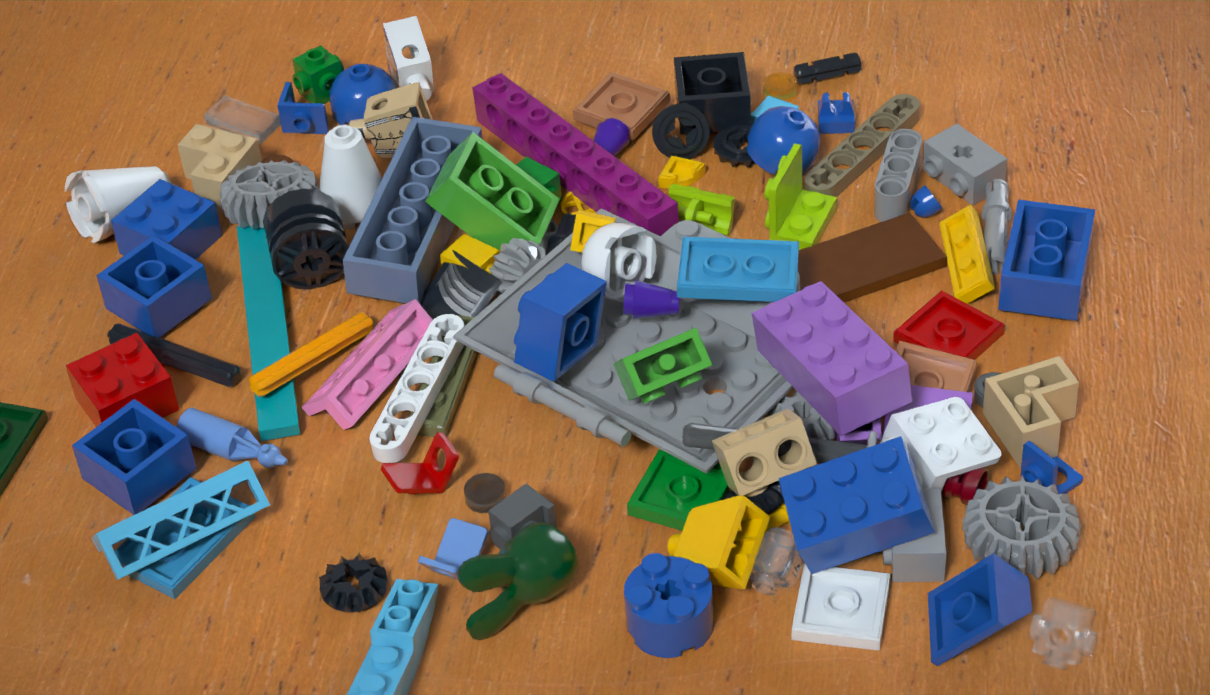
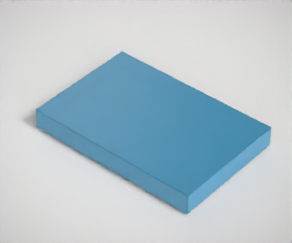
(737, 269)
(178, 570)

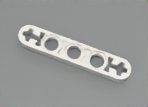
(416, 401)

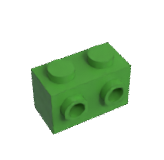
(662, 364)

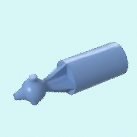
(227, 439)

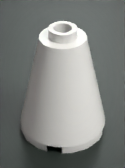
(348, 173)
(104, 194)

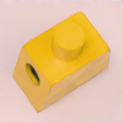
(723, 539)

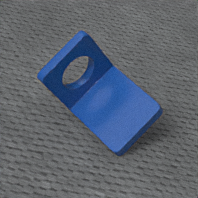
(301, 117)
(1040, 465)

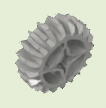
(255, 187)
(1047, 521)

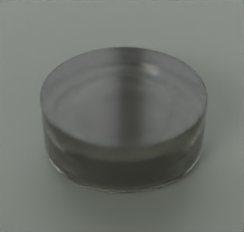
(484, 492)

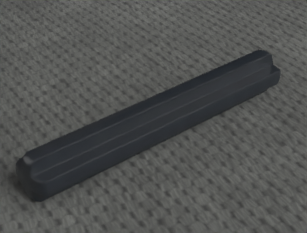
(182, 357)

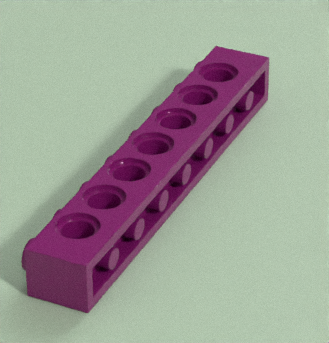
(582, 164)

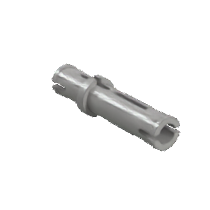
(996, 218)

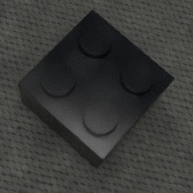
(716, 87)

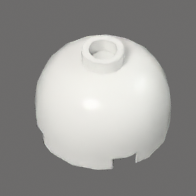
(619, 256)

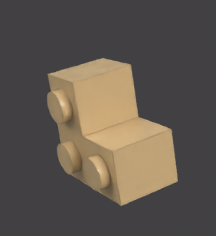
(212, 156)
(1031, 405)

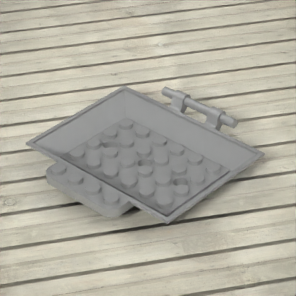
(592, 389)

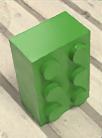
(491, 196)

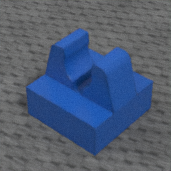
(836, 115)

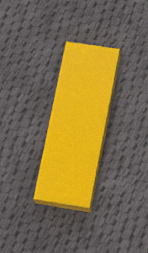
(966, 255)

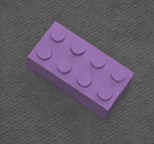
(832, 358)

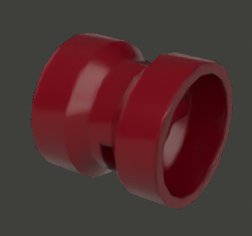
(965, 484)

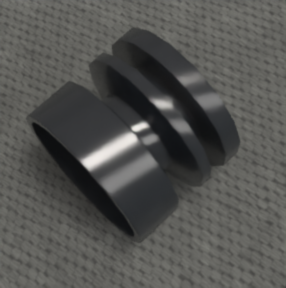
(305, 238)

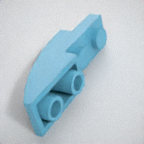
(397, 640)

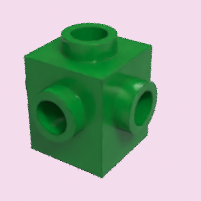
(316, 73)

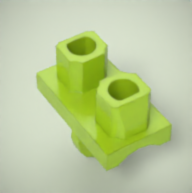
(704, 207)

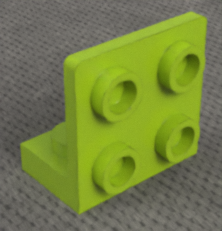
(792, 211)

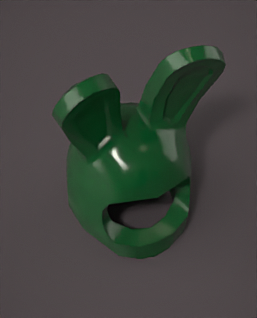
(528, 569)

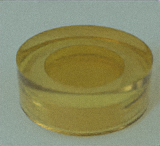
(781, 86)

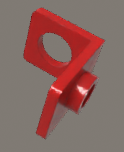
(425, 476)

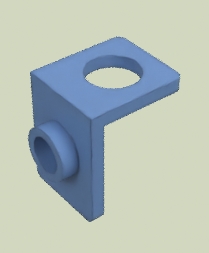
(458, 544)

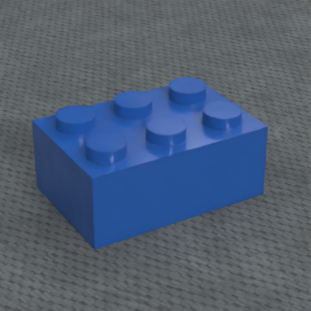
(1046, 260)
(856, 505)

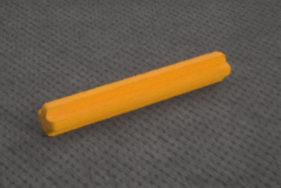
(310, 354)

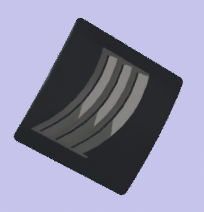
(459, 289)

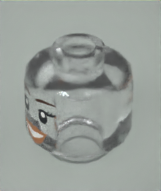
(776, 563)

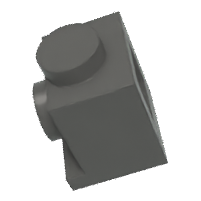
(518, 511)

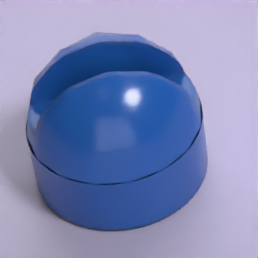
(924, 203)

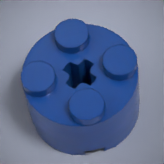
(669, 605)

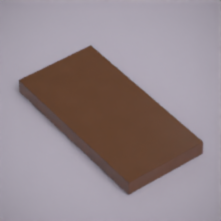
(871, 258)

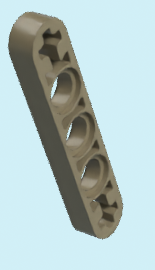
(908, 112)

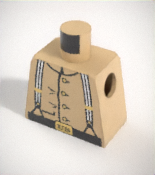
(389, 116)

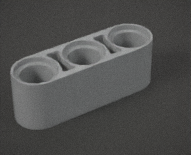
(897, 174)

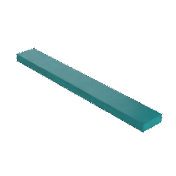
(267, 333)

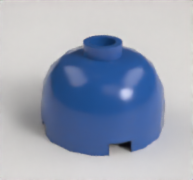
(354, 87)
(775, 134)

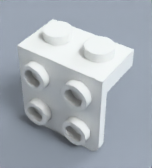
(943, 440)

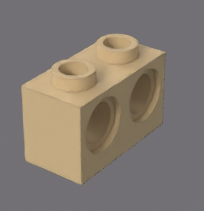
(762, 442)

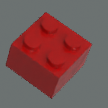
(119, 374)

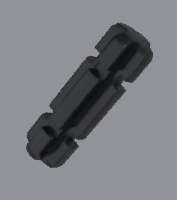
(827, 68)

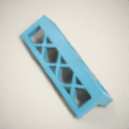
(177, 504)

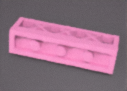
(371, 365)

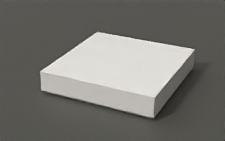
(841, 607)

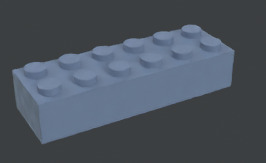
(400, 232)

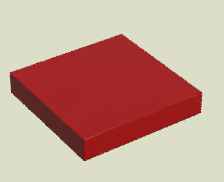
(950, 327)

